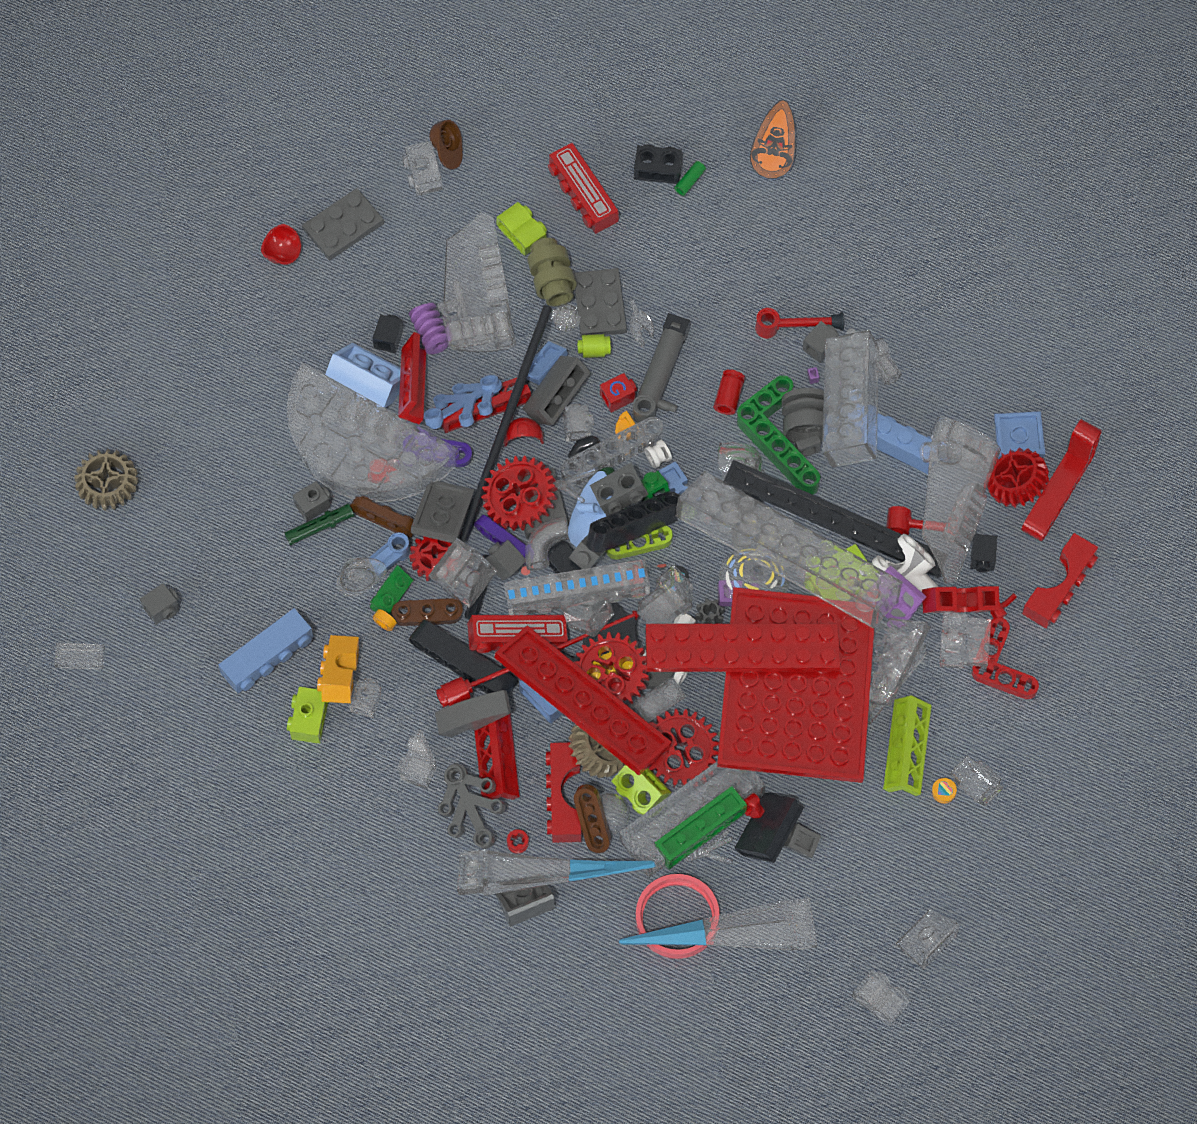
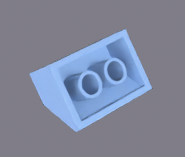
(365, 374)

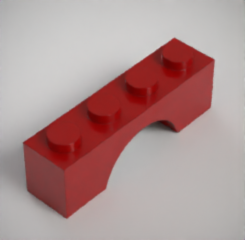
(1045, 603)
(565, 820)

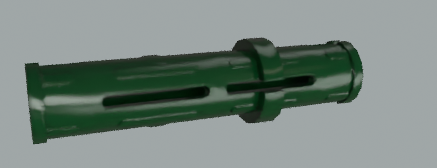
(319, 524)

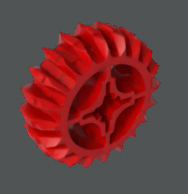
(1027, 469)

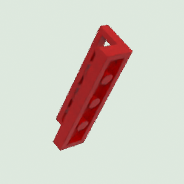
(412, 380)
(498, 404)
(503, 758)

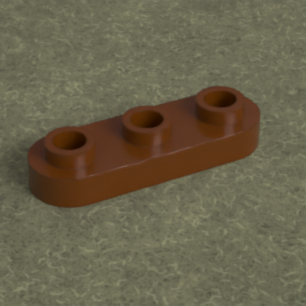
(382, 515)
(437, 616)
(591, 826)

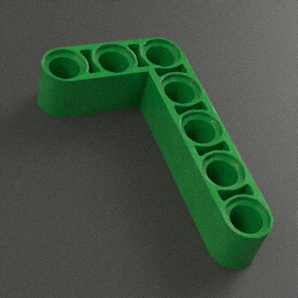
(775, 438)

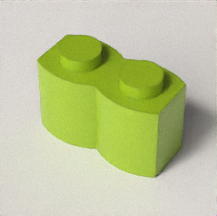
(520, 227)

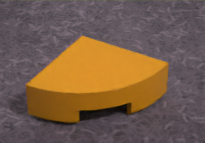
(624, 422)

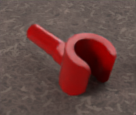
(1002, 613)

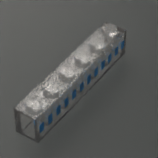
(569, 588)

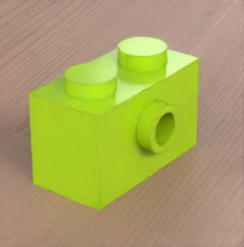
(307, 716)

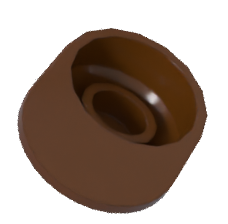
(448, 142)

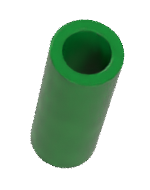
(690, 178)

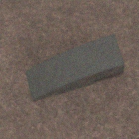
(472, 713)

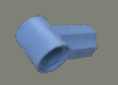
(390, 555)

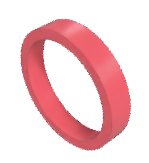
(672, 880)

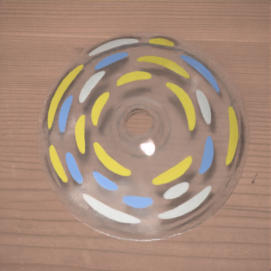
(739, 573)

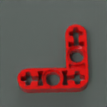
(1001, 669)

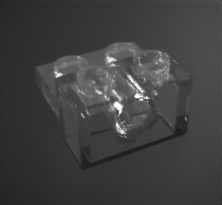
(953, 640)

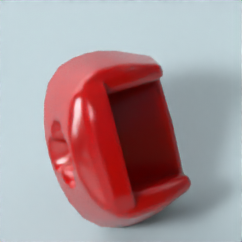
(754, 808)

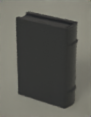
(766, 835)

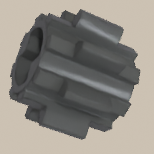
(707, 607)

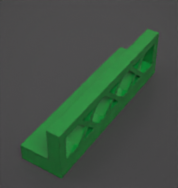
(701, 827)

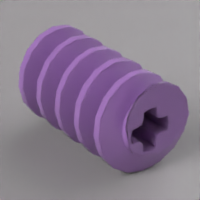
(429, 327)

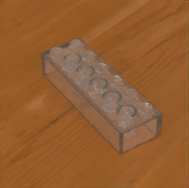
(850, 398)
(642, 833)

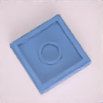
(1019, 430)

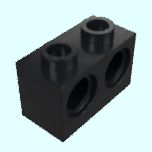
(657, 169)

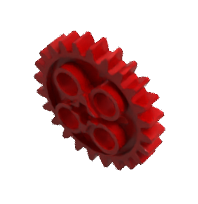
(525, 511)
(621, 652)
(699, 741)

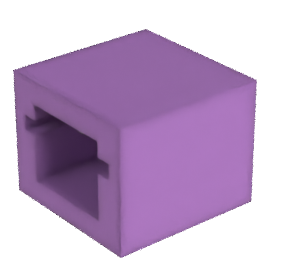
(813, 375)

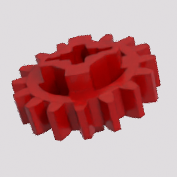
(424, 557)

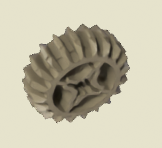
(88, 475)
(592, 756)

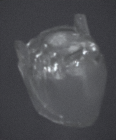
(739, 452)

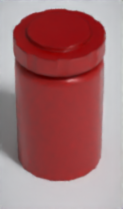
(729, 392)

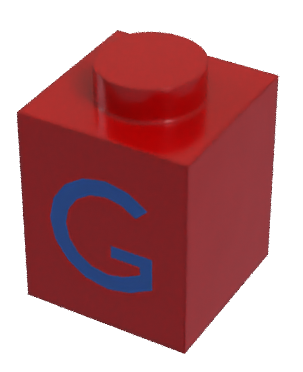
(618, 392)

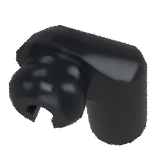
(583, 444)

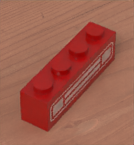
(583, 188)
(494, 631)

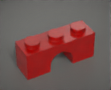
(961, 599)

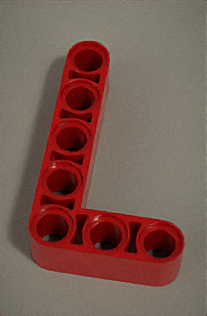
(1064, 480)

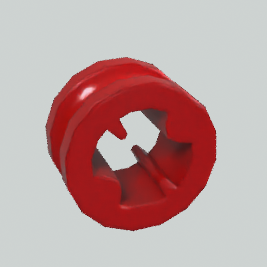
(515, 834)

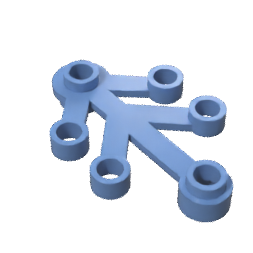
(488, 386)

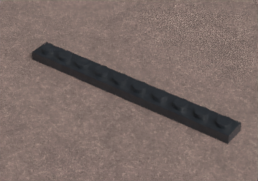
(819, 512)

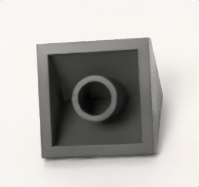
(525, 903)

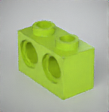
(642, 783)

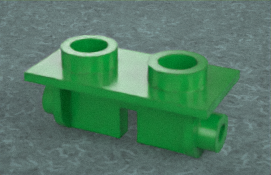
(391, 590)

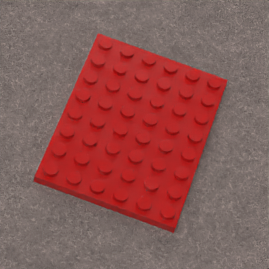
(798, 719)

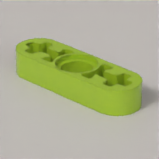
(633, 550)

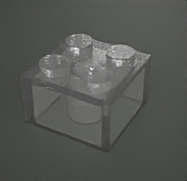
(463, 573)

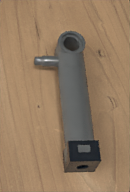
(649, 396)

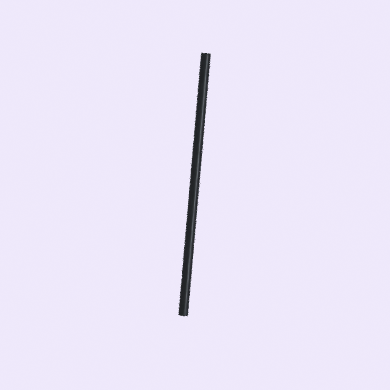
(505, 422)

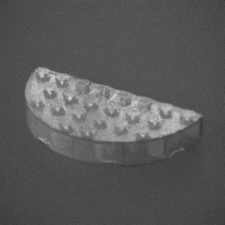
(360, 444)

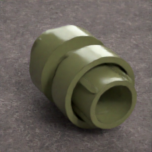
(551, 272)

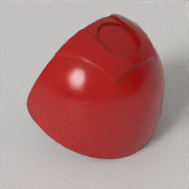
(281, 245)
(524, 428)

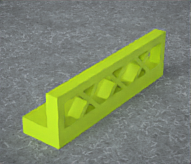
(903, 742)

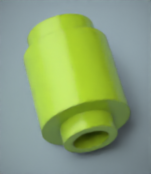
(594, 346)

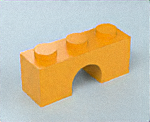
(338, 669)

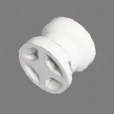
(658, 454)

